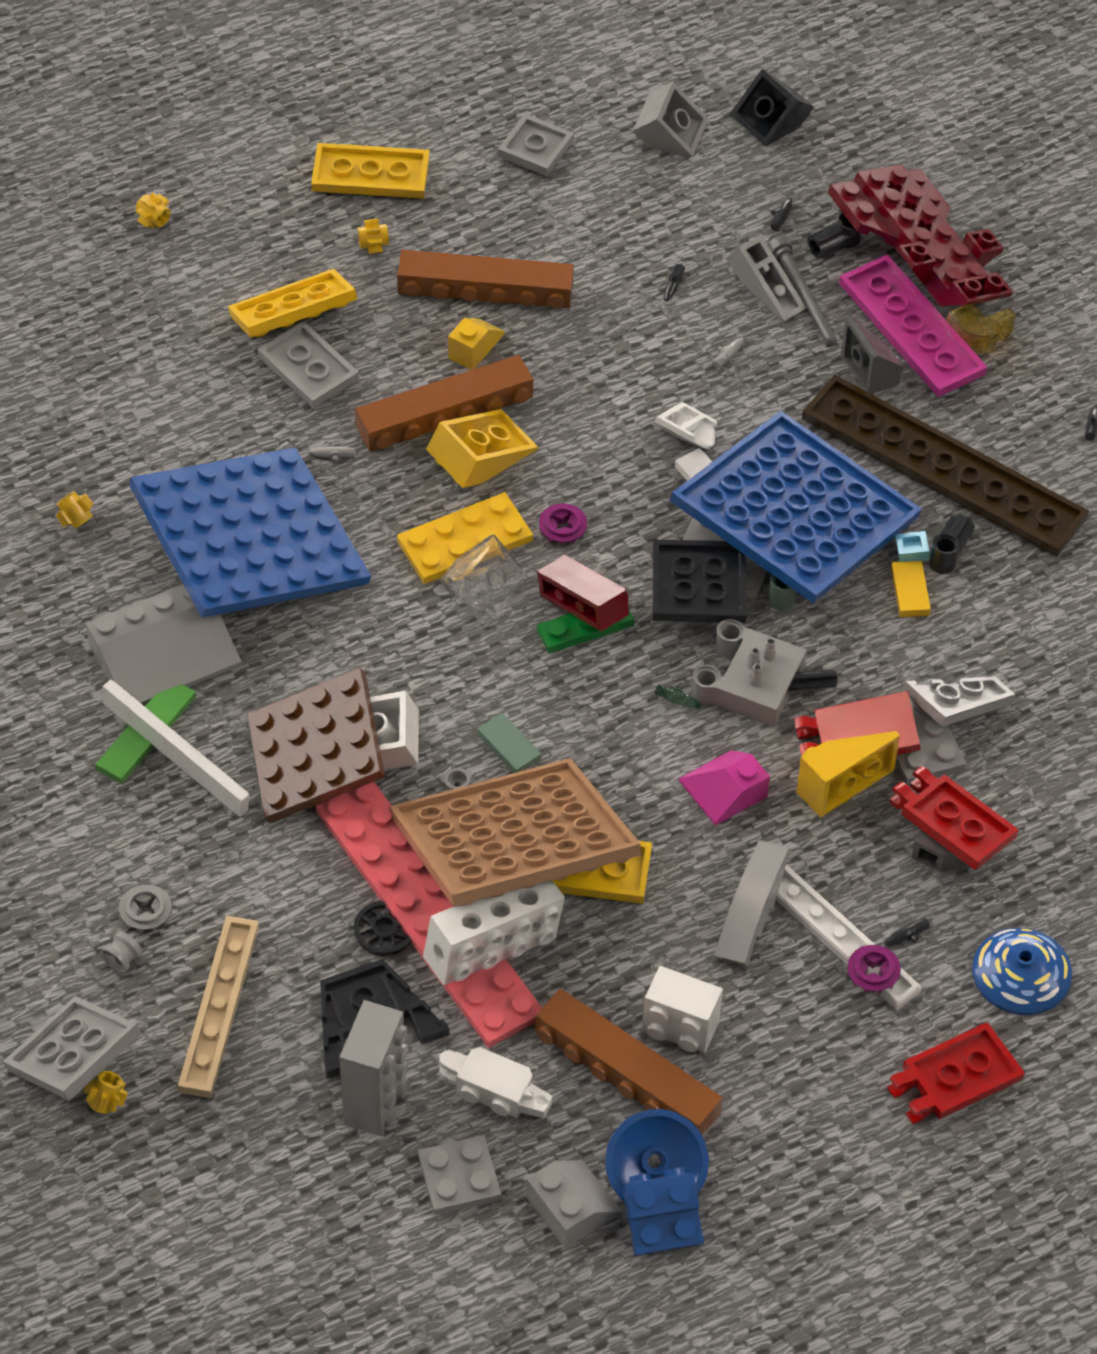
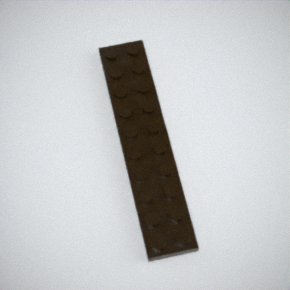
(946, 465)

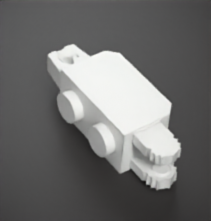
(494, 1082)

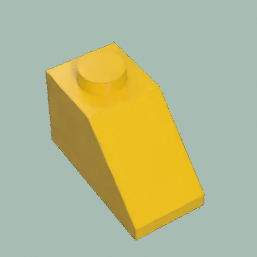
(472, 341)

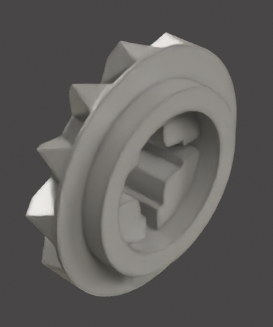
(144, 896)

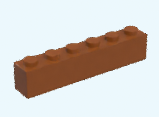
(485, 278)
(454, 397)
(624, 1061)

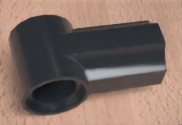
(834, 238)
(950, 543)

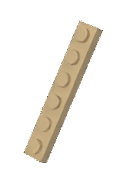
(218, 1007)

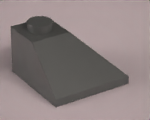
(869, 358)

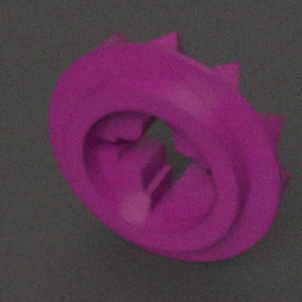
(559, 514)
(873, 956)

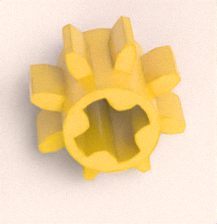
(153, 210)
(373, 236)
(74, 509)
(105, 1092)

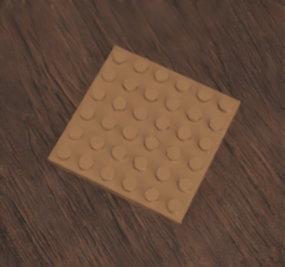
(514, 832)

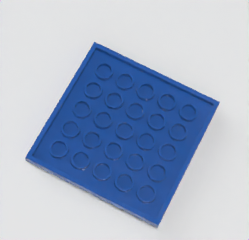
(796, 506)
(249, 531)

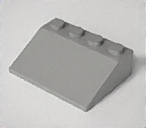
(161, 645)

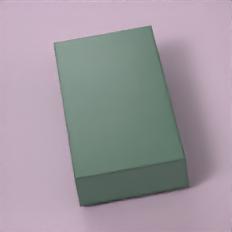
(509, 743)

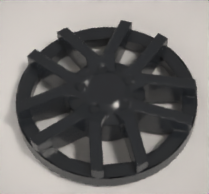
(383, 929)

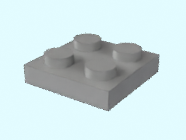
(535, 144)
(459, 1175)

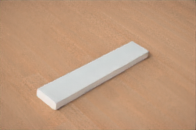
(175, 748)
(836, 931)

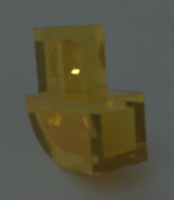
(980, 331)

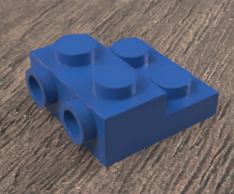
(662, 1212)

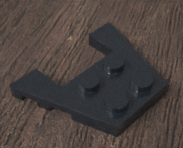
(378, 984)

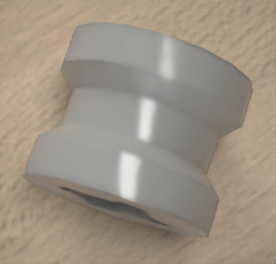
(121, 952)

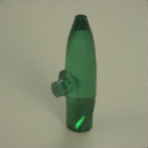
(677, 696)

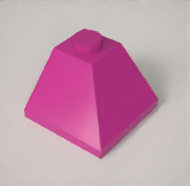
(727, 785)

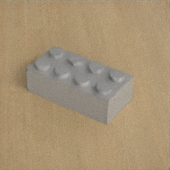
(374, 1068)

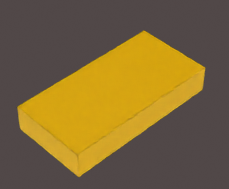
(910, 589)

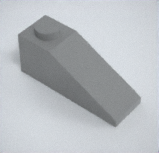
(765, 278)

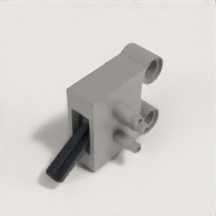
(759, 676)

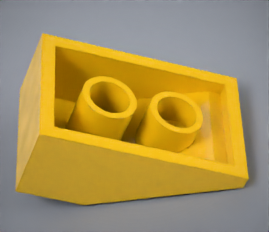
(479, 446)
(844, 769)

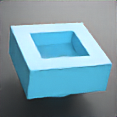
(912, 546)

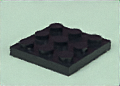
(698, 581)

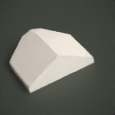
(688, 425)

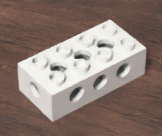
(491, 930)

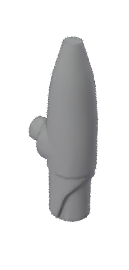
(727, 352)
(333, 452)

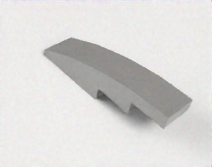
(752, 902)

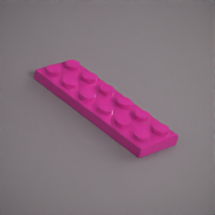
(913, 325)

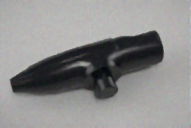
(781, 214)
(673, 282)
(1091, 426)
(908, 932)

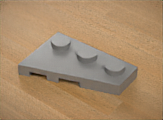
(959, 700)

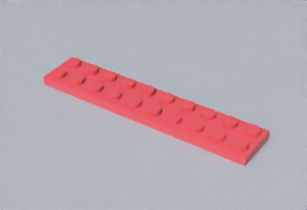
(362, 824)

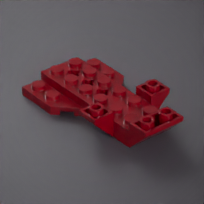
(913, 218)

